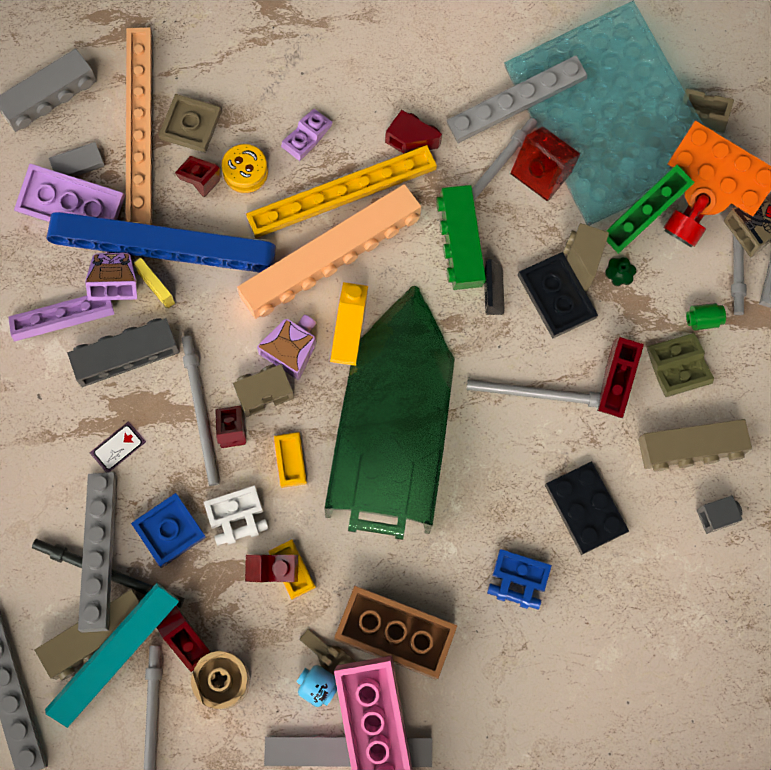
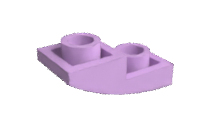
(307, 135)

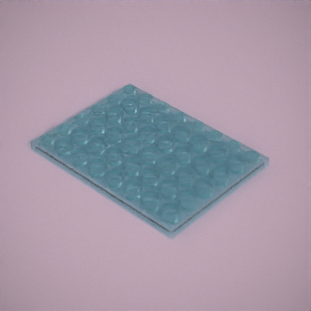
(620, 117)

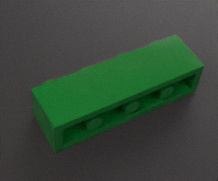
(648, 208)
(461, 237)

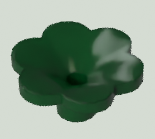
(617, 274)

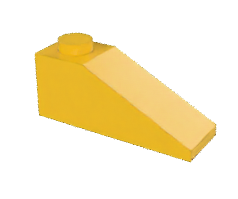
(349, 323)

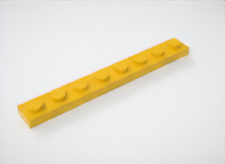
(341, 191)

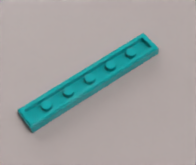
(111, 655)

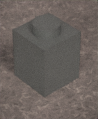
(720, 514)

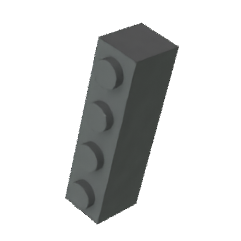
(122, 352)

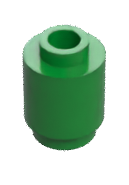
(706, 316)

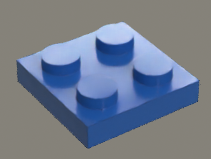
(168, 530)

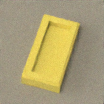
(154, 283)

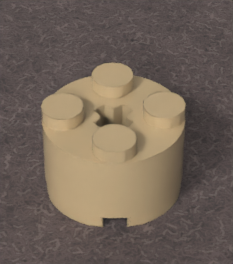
(207, 672)

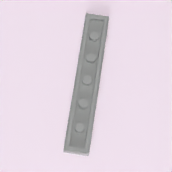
(330, 751)

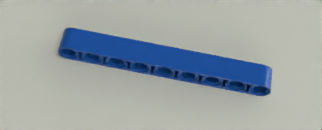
(160, 242)

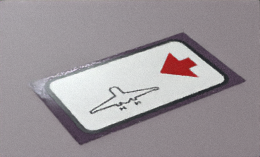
(117, 447)

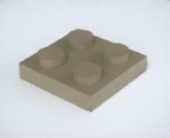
(190, 123)

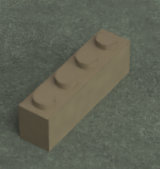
(695, 444)
(74, 648)

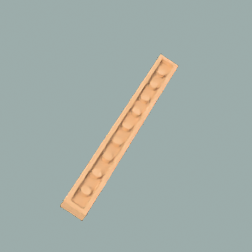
(139, 125)

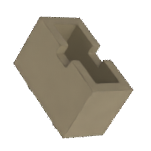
(712, 111)
(263, 388)

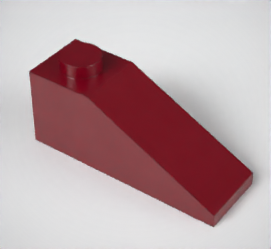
(619, 376)

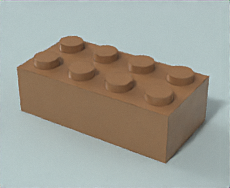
(395, 630)

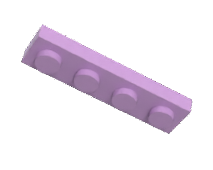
(58, 317)

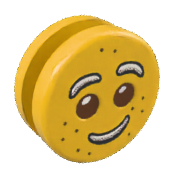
(244, 168)

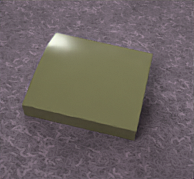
(680, 365)

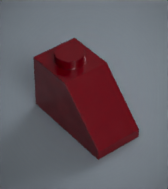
(182, 638)

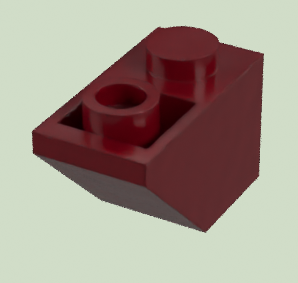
(410, 133)

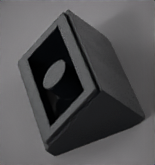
(493, 288)

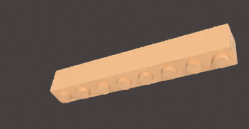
(329, 251)

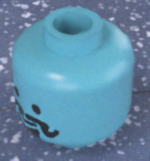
(317, 686)

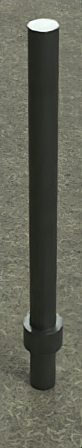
(61, 553)

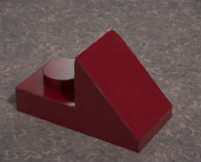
(200, 174)
(230, 427)
(271, 568)

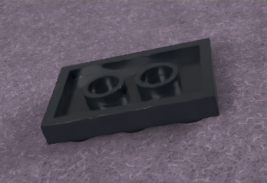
(557, 295)
(586, 508)

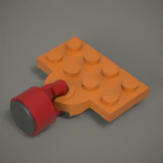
(721, 176)

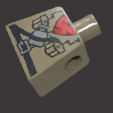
(750, 231)

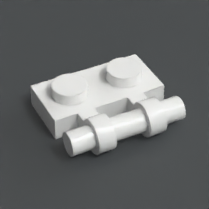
(235, 507)

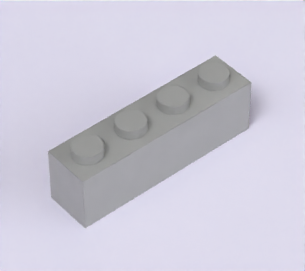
(46, 90)

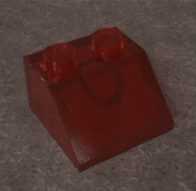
(544, 162)

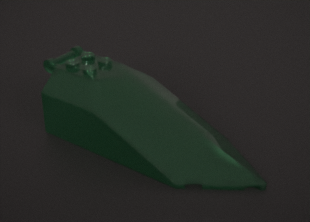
(393, 422)

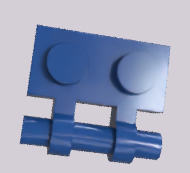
(522, 571)

